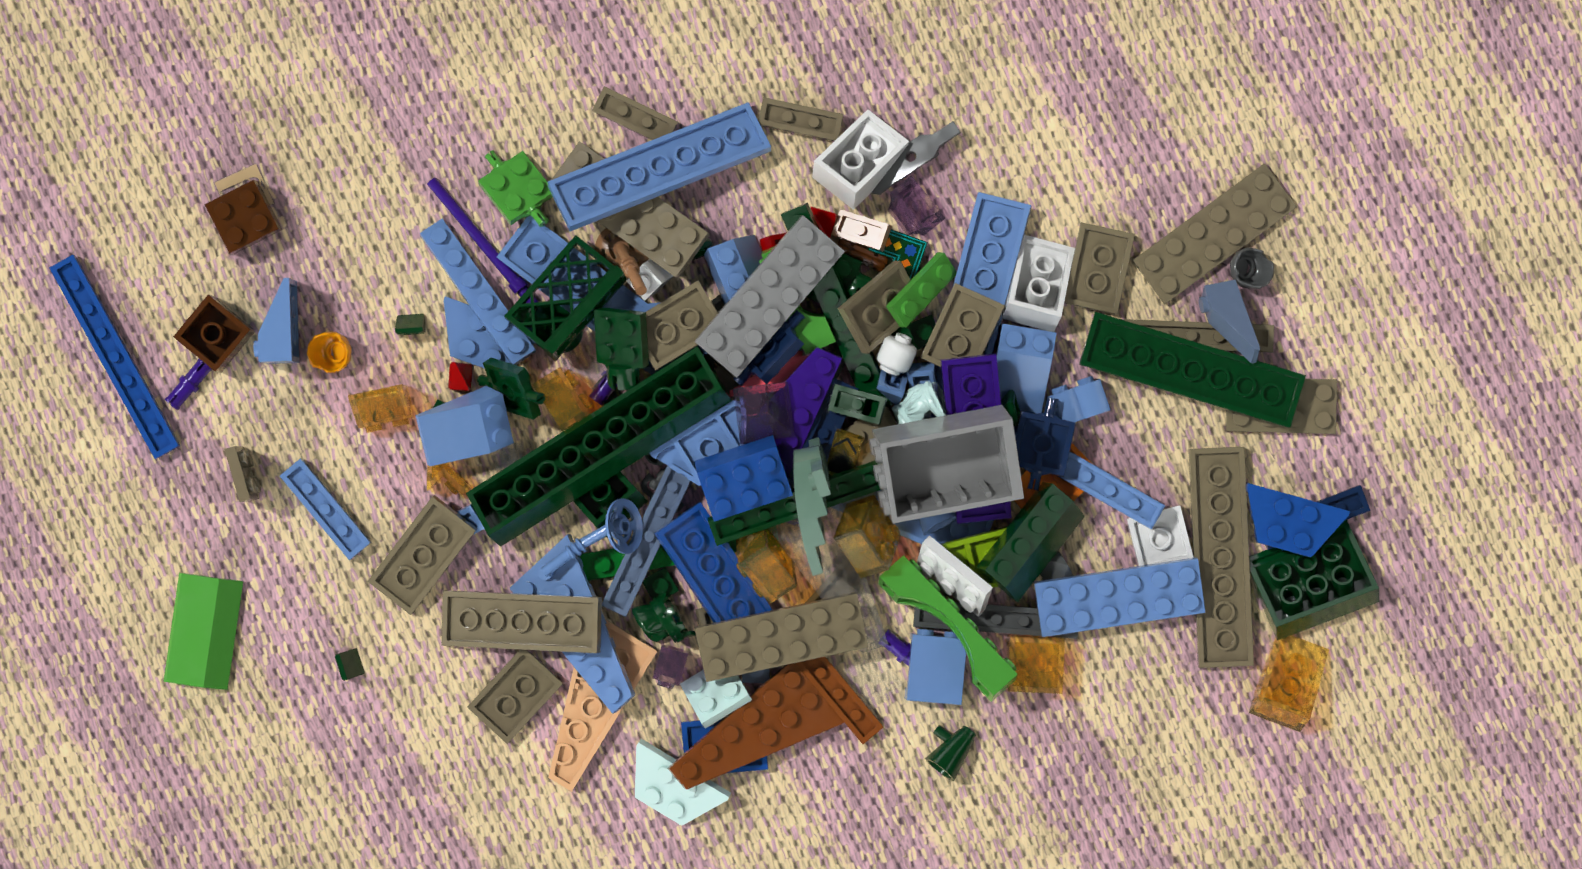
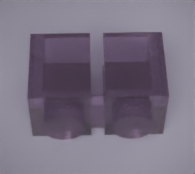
(670, 666)

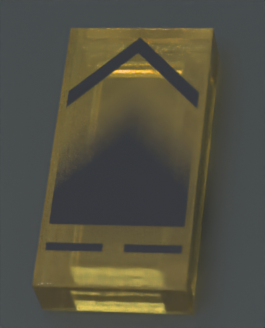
(844, 451)

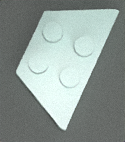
(665, 794)

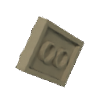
(1099, 268)
(867, 311)
(677, 324)
(963, 326)
(515, 695)

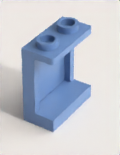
(935, 668)

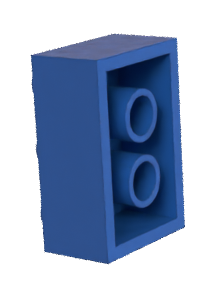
(743, 478)

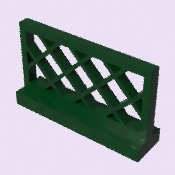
(584, 311)

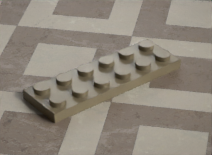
(649, 227)
(1214, 233)
(521, 621)
(781, 637)

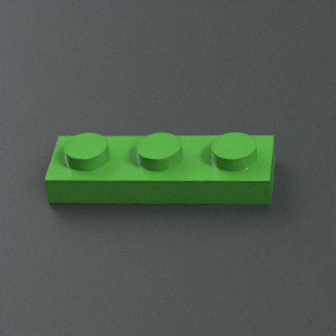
(921, 289)

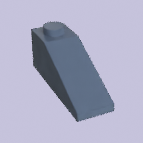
(1229, 316)

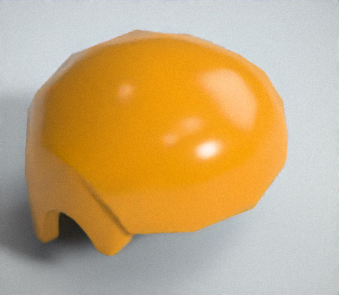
(320, 352)

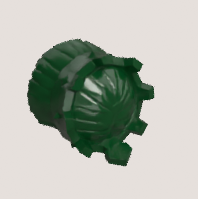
(661, 620)

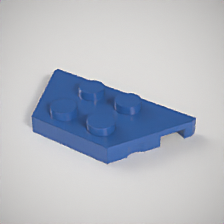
(1292, 521)

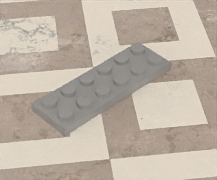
(769, 296)

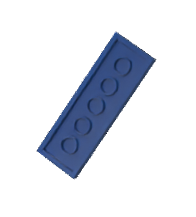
(709, 568)

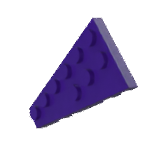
(806, 392)

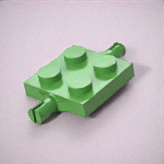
(516, 188)

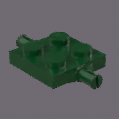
(514, 385)

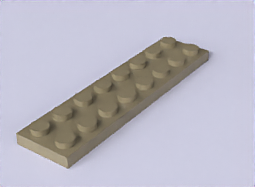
(1223, 556)

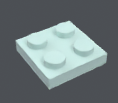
(714, 698)

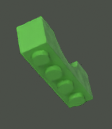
(812, 330)

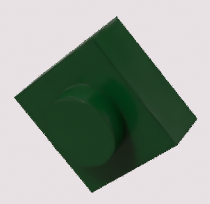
(660, 582)

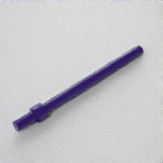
(516, 283)

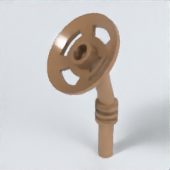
(625, 259)

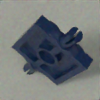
(775, 353)
(1044, 443)

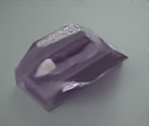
(913, 208)

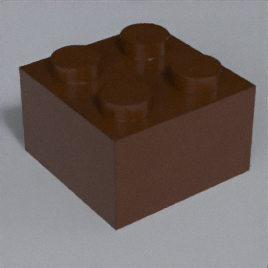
(243, 217)
(214, 333)

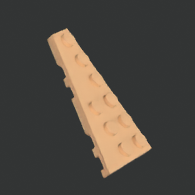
(586, 717)

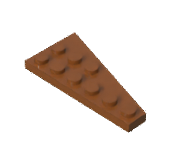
(777, 716)

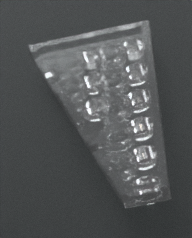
(838, 573)

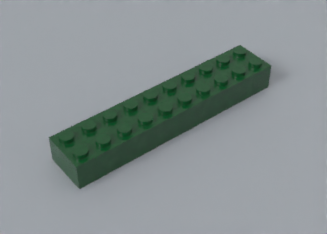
(598, 446)

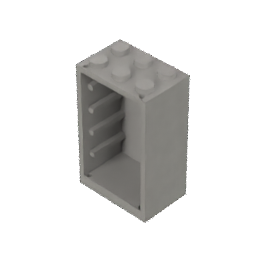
(946, 464)

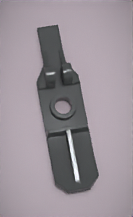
(925, 148)

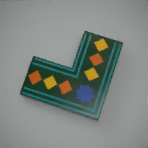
(904, 249)

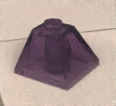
(763, 412)

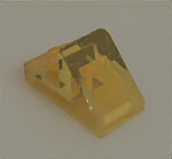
(454, 482)

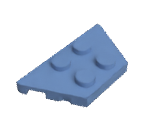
(468, 336)
(705, 438)

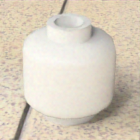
(896, 354)

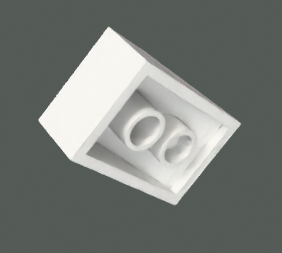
(859, 159)
(1039, 284)

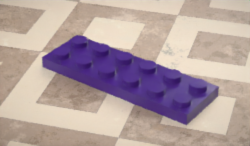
(968, 386)

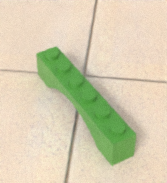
(909, 587)

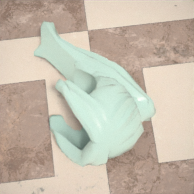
(920, 403)

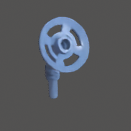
(612, 527)

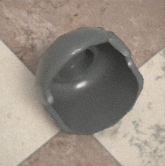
(1255, 260)

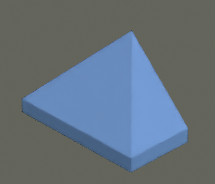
(892, 386)

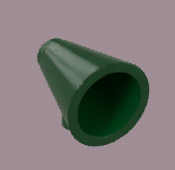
(952, 752)

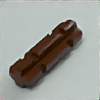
(863, 254)

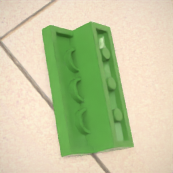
(203, 631)

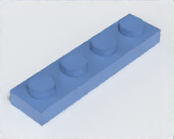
(325, 509)

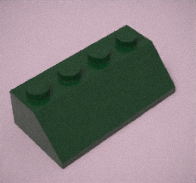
(1031, 540)

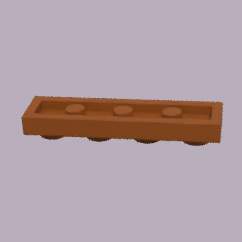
(841, 697)

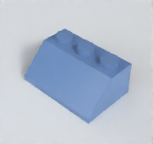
(733, 263)

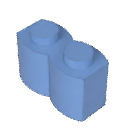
(1080, 401)

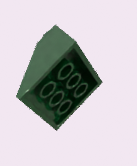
(1315, 589)

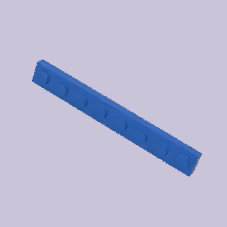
(114, 356)

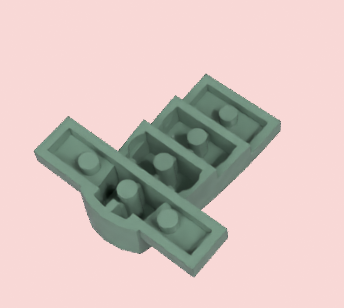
(810, 489)

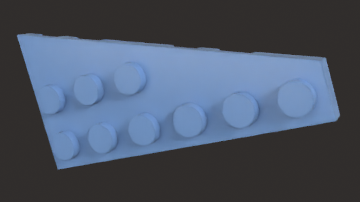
(600, 670)

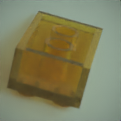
(1289, 682)

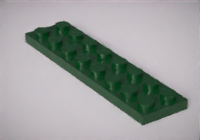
(1192, 370)

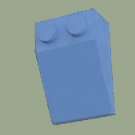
(280, 330)
(1025, 364)
(465, 427)

